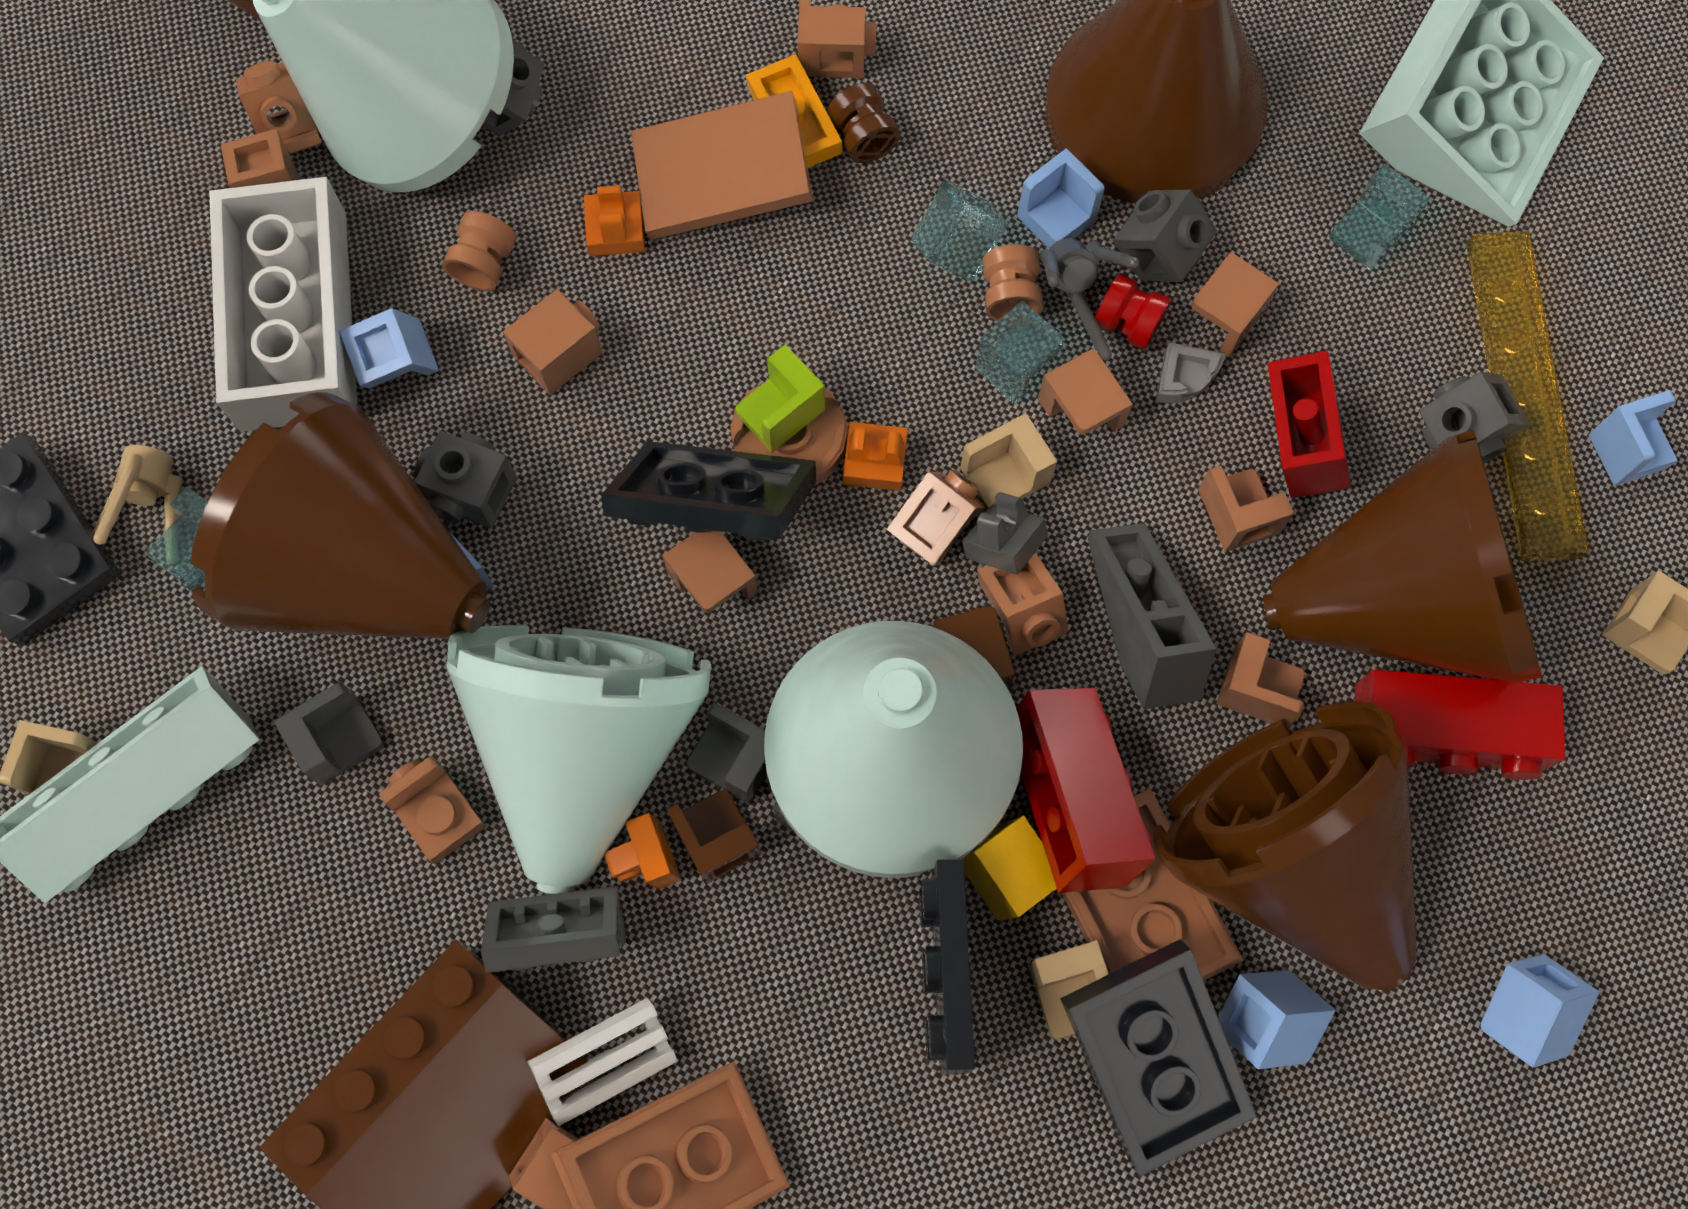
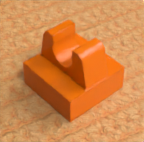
(614, 222)
(875, 456)
(644, 855)

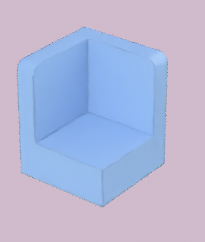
(1060, 199)
(388, 348)
(1633, 441)
(1538, 1010)
(1274, 1019)

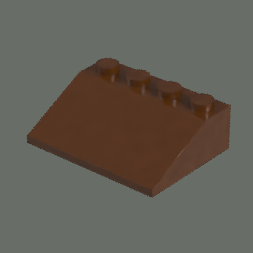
(427, 1100)

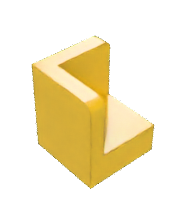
(1010, 869)

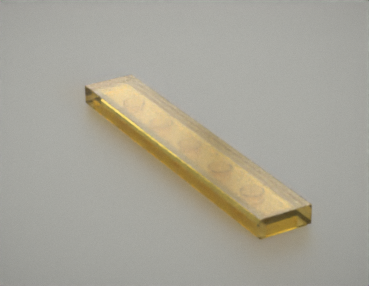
(1519, 348)

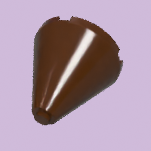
(1158, 97)
(330, 537)
(1416, 576)
(1308, 840)

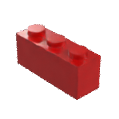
(1472, 721)
(1080, 792)

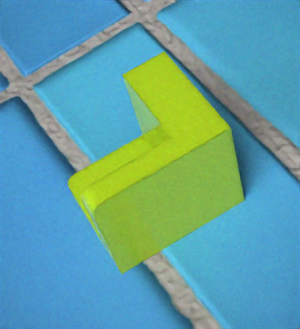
(784, 401)

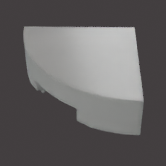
(1186, 372)

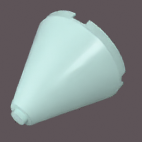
(395, 80)
(571, 734)
(893, 748)

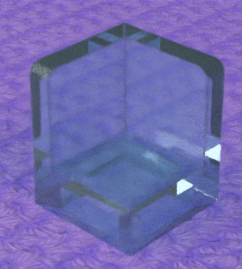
(1379, 217)
(959, 230)
(1017, 350)
(175, 545)

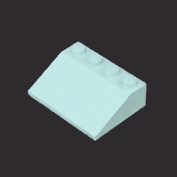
(1483, 100)

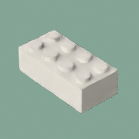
(279, 299)

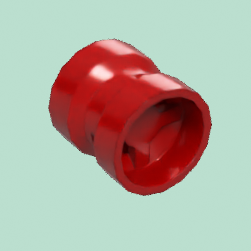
(1132, 311)

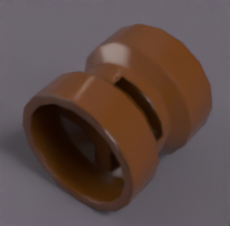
(861, 118)

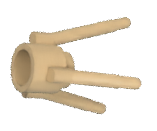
(139, 480)

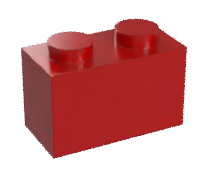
(1308, 425)

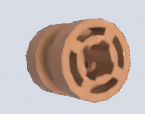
(479, 251)
(1012, 278)

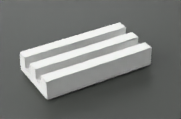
(612, 1083)

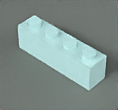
(124, 785)

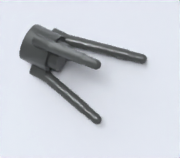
(1074, 270)

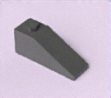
(1151, 618)

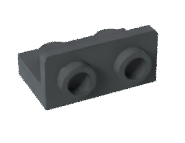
(553, 929)

